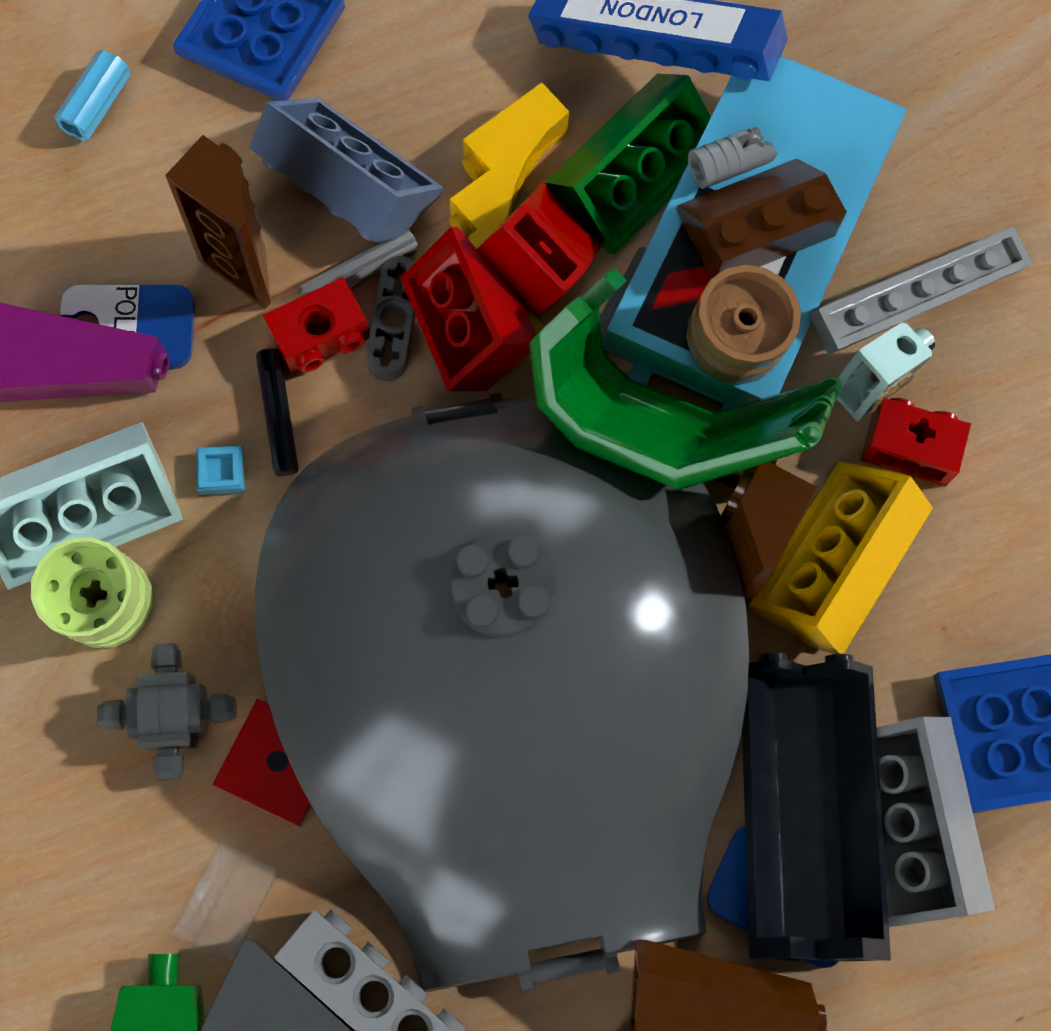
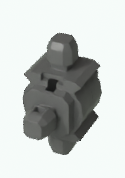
(166, 711)

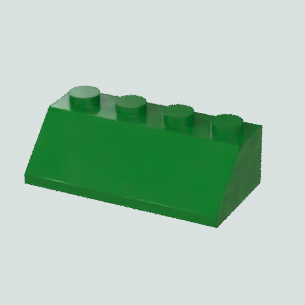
(633, 160)

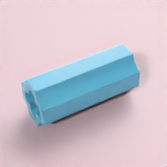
(92, 95)

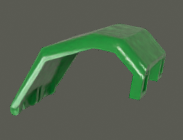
(650, 429)

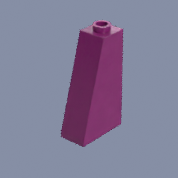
(73, 358)

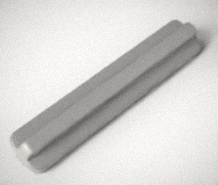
(364, 264)

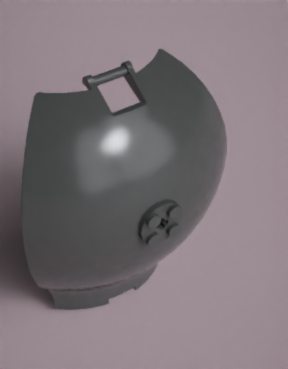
(521, 755)

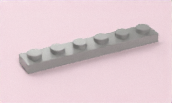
(919, 290)

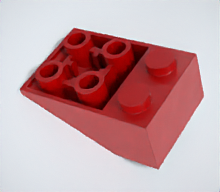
(540, 250)

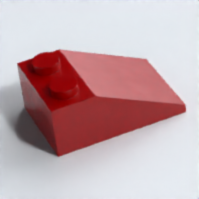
(467, 314)

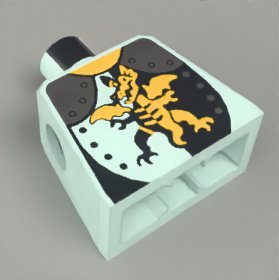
(893, 359)

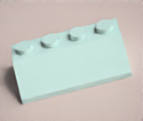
(96, 490)

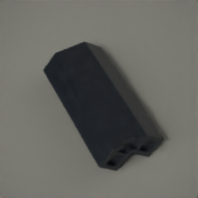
(813, 812)

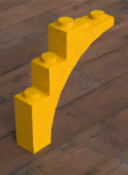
(501, 159)

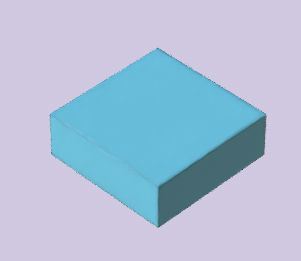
(220, 470)

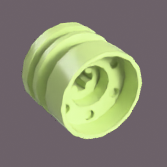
(71, 578)

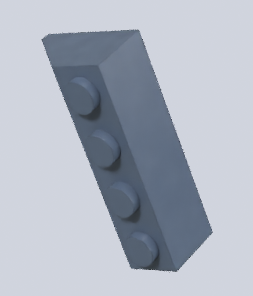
(343, 167)

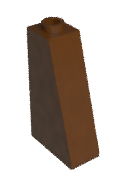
(703, 993)

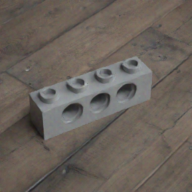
(305, 958)

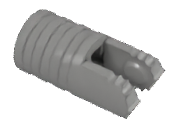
(729, 157)

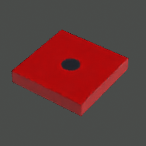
(261, 771)

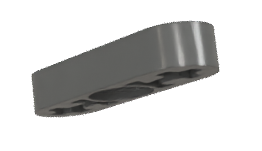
(376, 344)

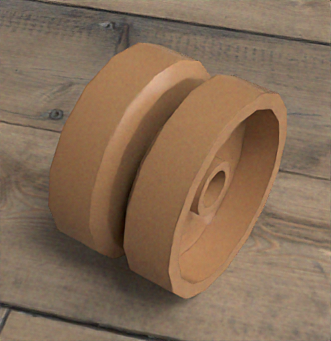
(743, 324)

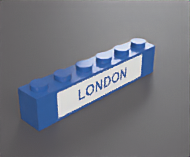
(668, 32)

